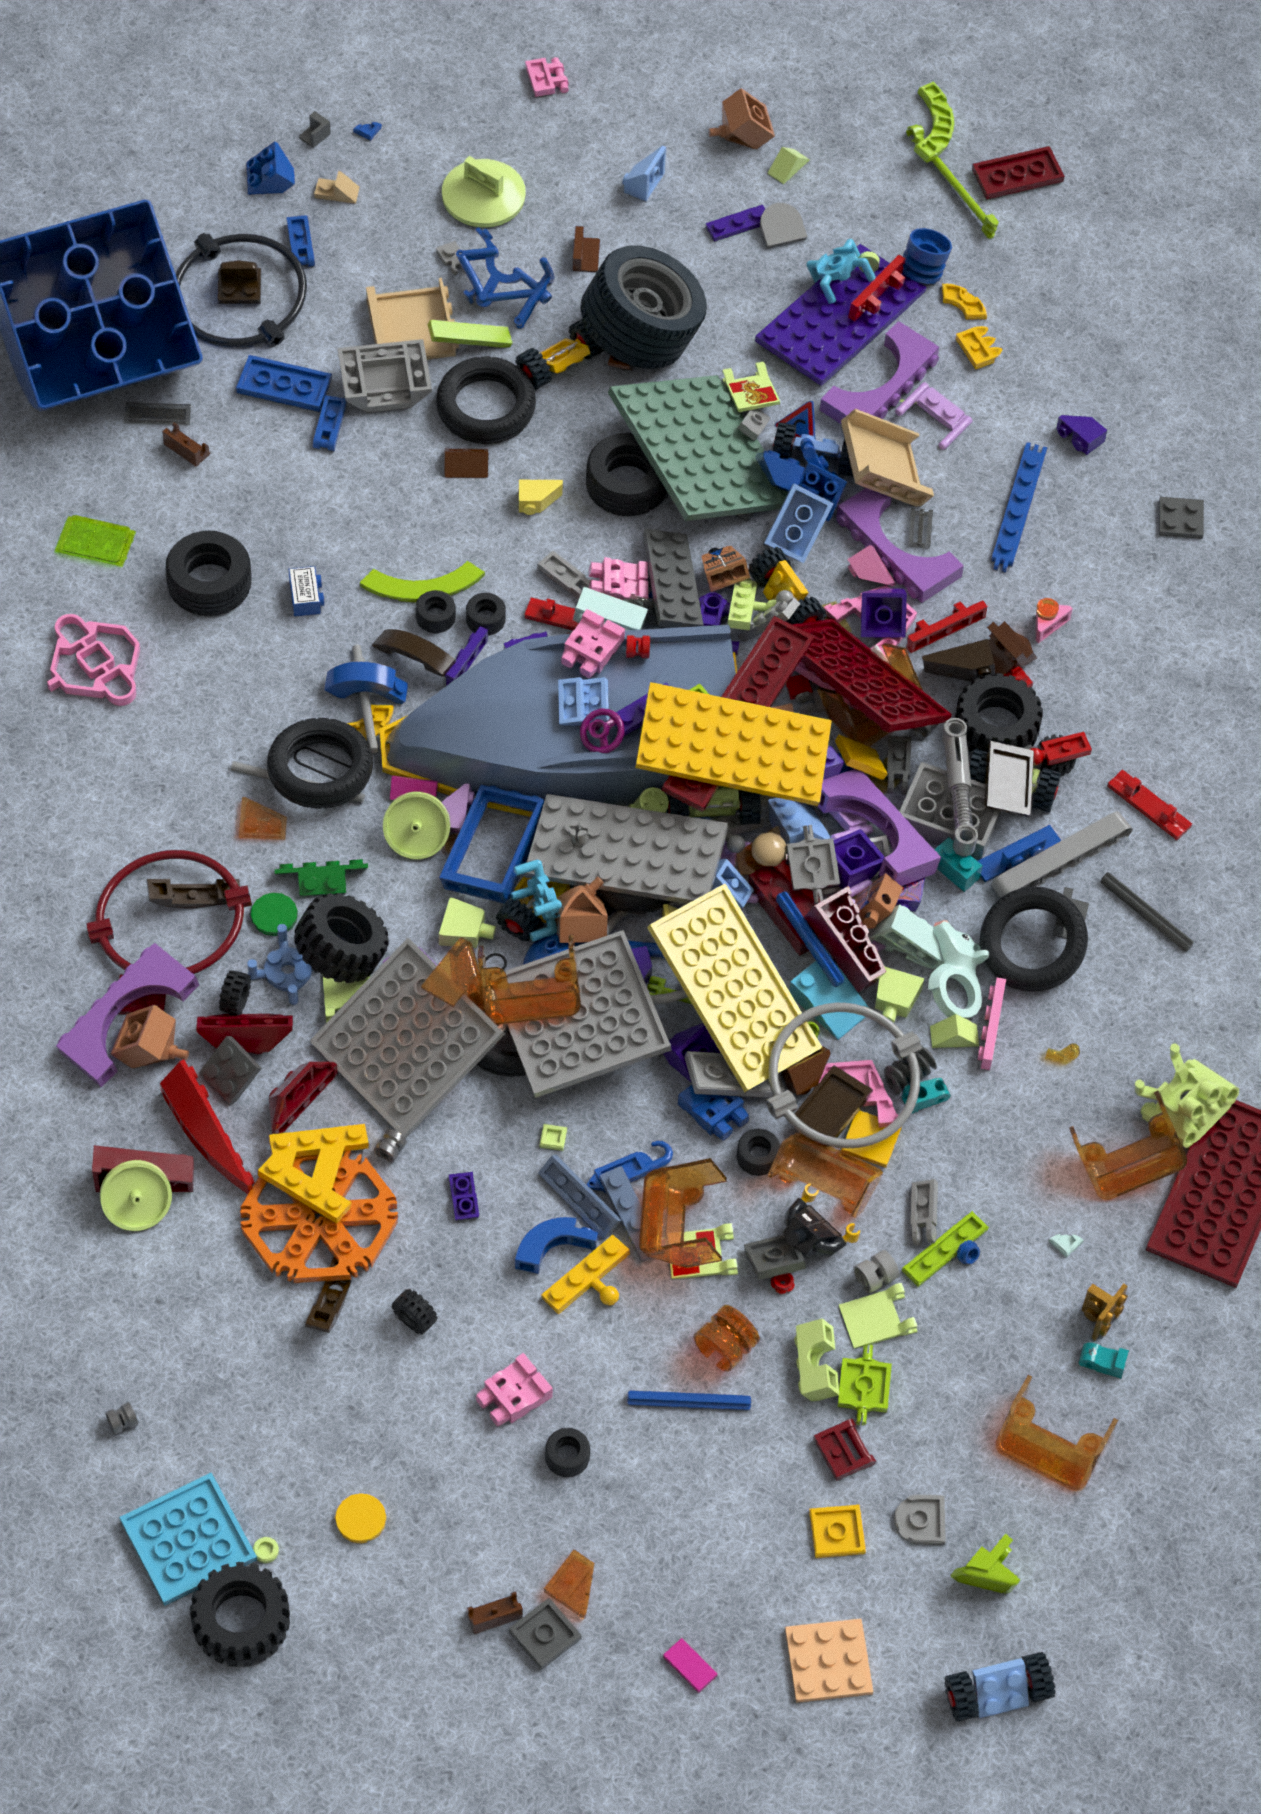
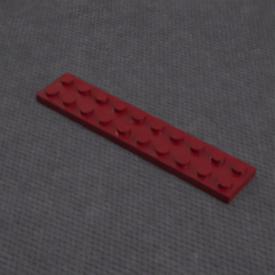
(757, 683)

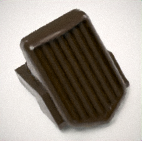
(239, 282)

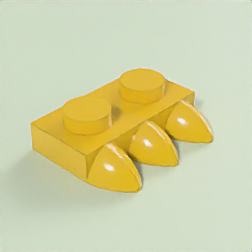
(977, 347)

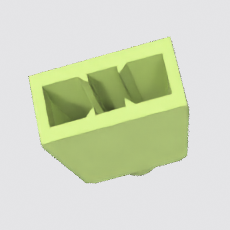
(464, 921)
(897, 993)

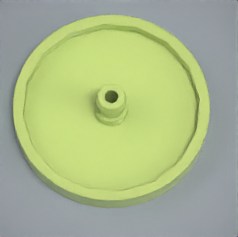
(416, 825)
(135, 1195)

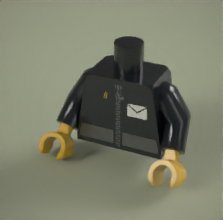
(811, 1232)

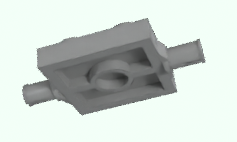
(813, 864)

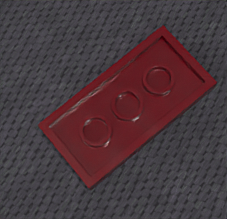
(1018, 172)

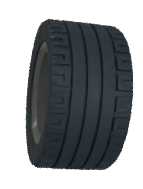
(643, 307)

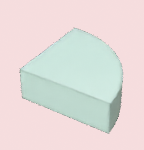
(1066, 1243)

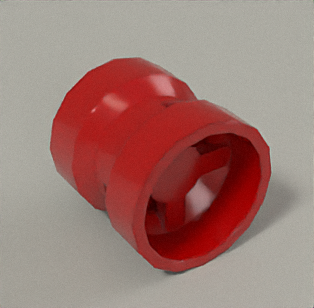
(643, 646)

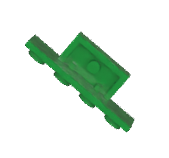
(321, 879)

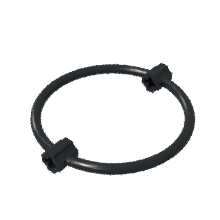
(268, 330)

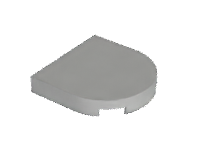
(781, 225)
(922, 1519)

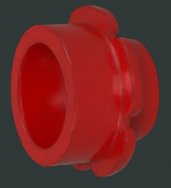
(783, 1288)

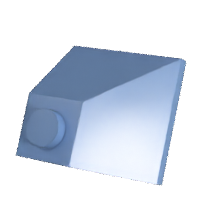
(645, 175)

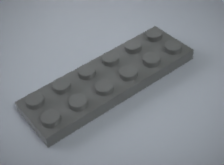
(672, 579)

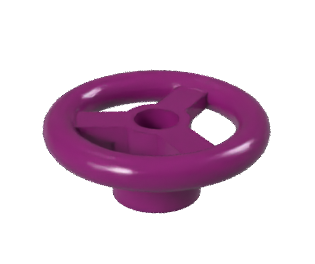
(595, 725)

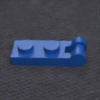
(300, 239)
(329, 422)
(811, 456)

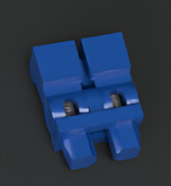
(714, 1111)

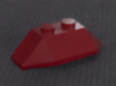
(252, 1031)
(298, 1092)

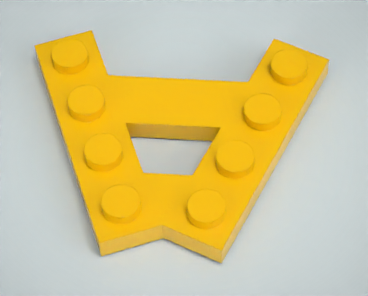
(314, 1191)

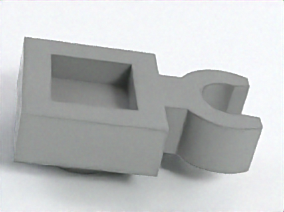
(448, 255)

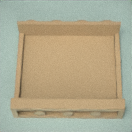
(406, 315)
(883, 457)

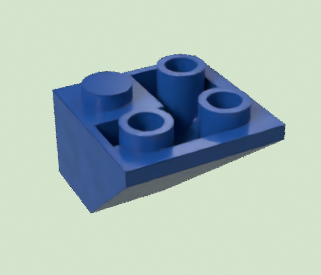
(269, 171)
(779, 471)
(823, 484)

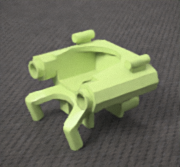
(1200, 1108)

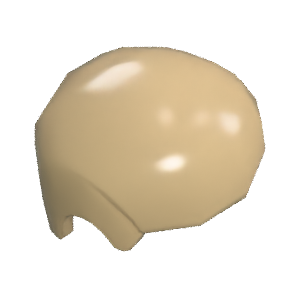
(769, 849)

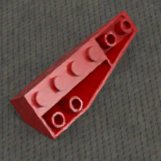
(201, 1125)

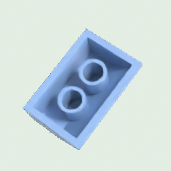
(798, 523)
(791, 817)

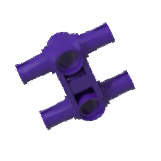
(713, 615)

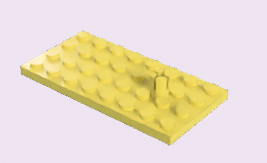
(732, 985)

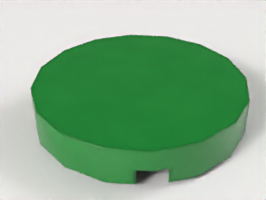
(272, 911)

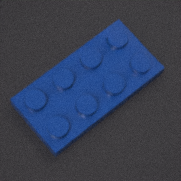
(284, 383)

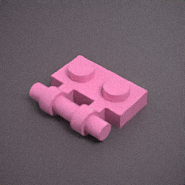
(540, 76)

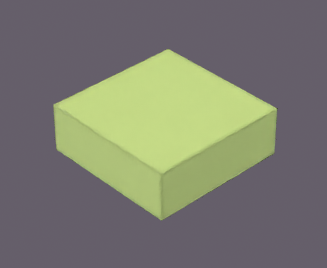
(553, 1137)

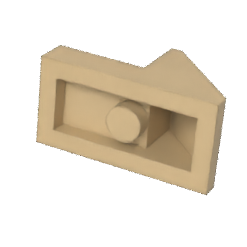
(341, 189)

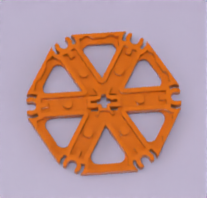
(309, 1231)

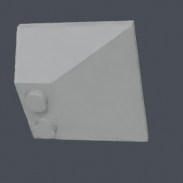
(385, 375)

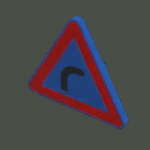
(803, 419)

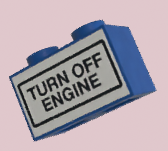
(305, 592)

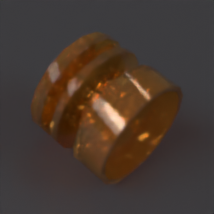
(729, 1335)

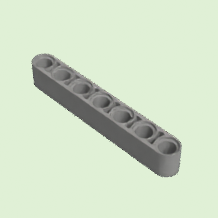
(1063, 854)

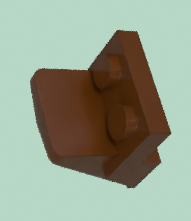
(1009, 648)

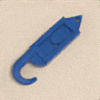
(635, 1165)

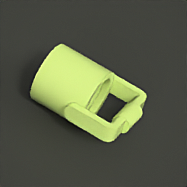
(652, 799)

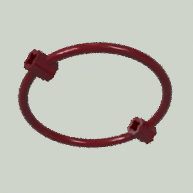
(236, 897)

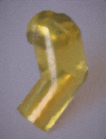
(1064, 1056)

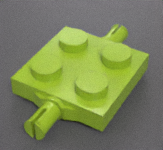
(864, 1384)

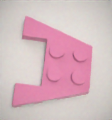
(848, 606)
(867, 1074)

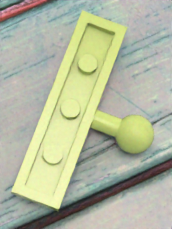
(744, 603)

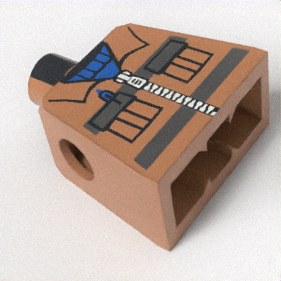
(724, 567)
(875, 907)

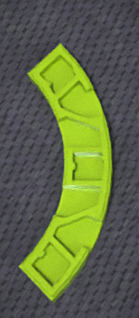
(942, 121)
(411, 590)

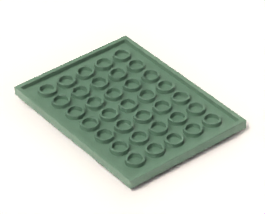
(696, 446)

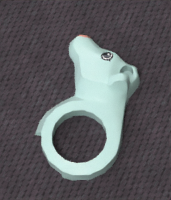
(960, 963)

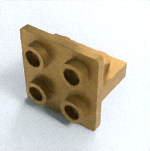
(1102, 1307)

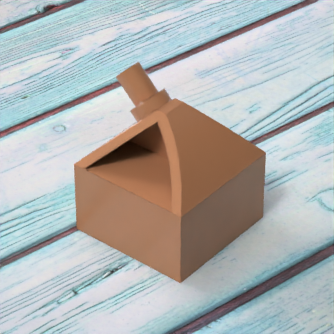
(744, 121)
(582, 914)
(147, 1038)

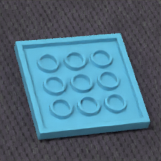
(186, 1537)

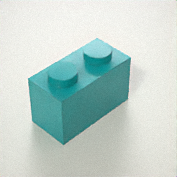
(959, 869)

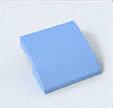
(580, 698)

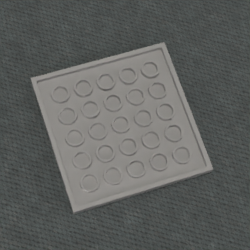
(609, 1031)
(404, 1043)

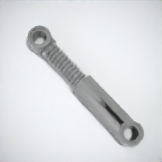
(959, 785)

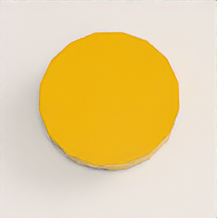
(360, 1518)

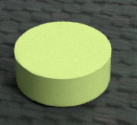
(872, 258)
(266, 1549)

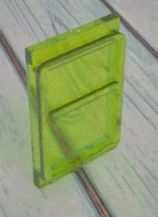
(95, 540)

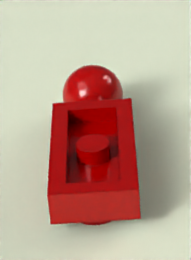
(1062, 749)

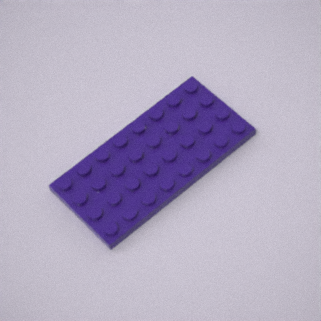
(820, 336)

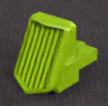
(987, 1571)

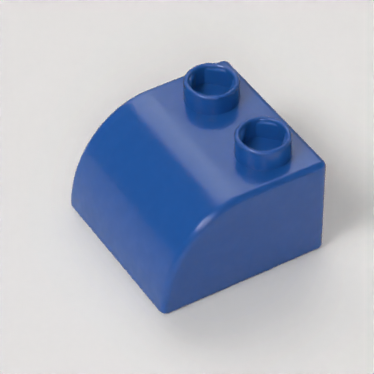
(93, 306)

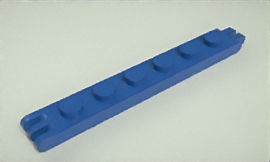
(1018, 506)

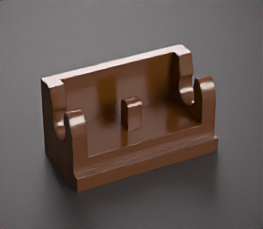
(185, 446)
(494, 1613)

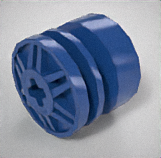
(926, 255)

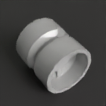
(877, 1270)

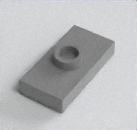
(754, 423)

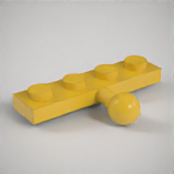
(588, 1275)

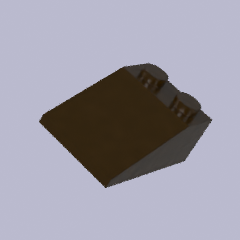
(961, 662)

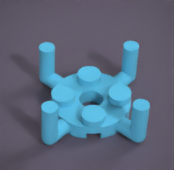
(838, 267)
(545, 898)

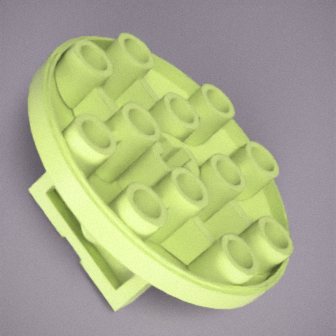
(483, 192)

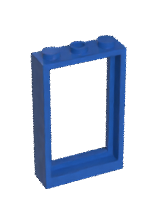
(483, 888)

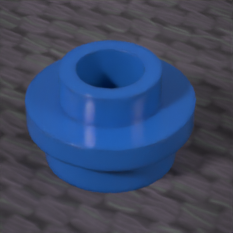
(968, 1252)

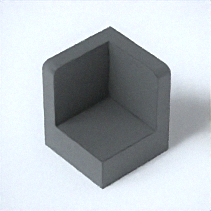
(318, 130)

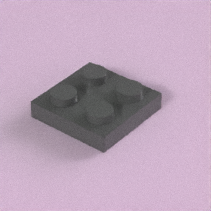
(1181, 517)
(230, 1070)
(774, 1257)
(545, 1633)

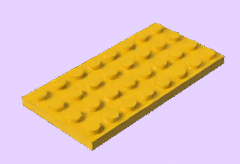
(733, 744)

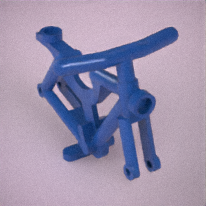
(486, 295)

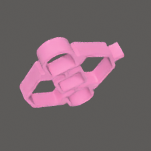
(91, 630)

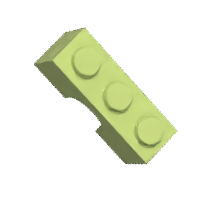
(812, 1342)

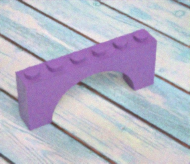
(913, 356)
(918, 574)
(857, 795)
(151, 974)

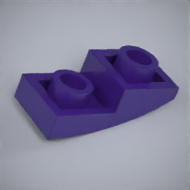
(463, 1196)

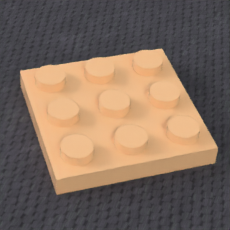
(828, 1660)

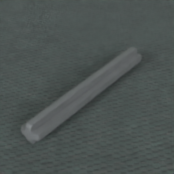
(1147, 911)

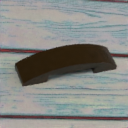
(416, 648)
(187, 895)
(329, 1304)

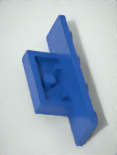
(1017, 852)

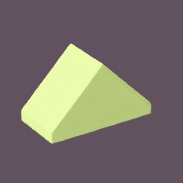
(787, 164)
(954, 1032)

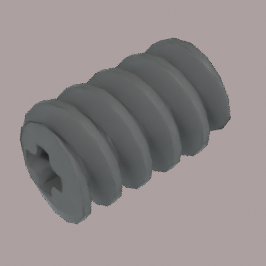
(899, 1071)

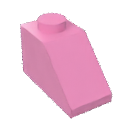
(870, 567)

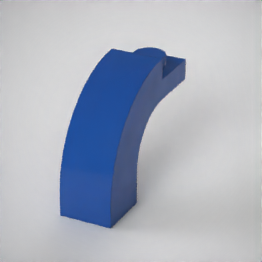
(365, 677)
(549, 1235)

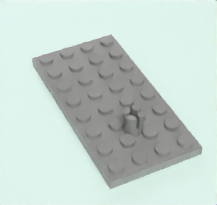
(627, 849)

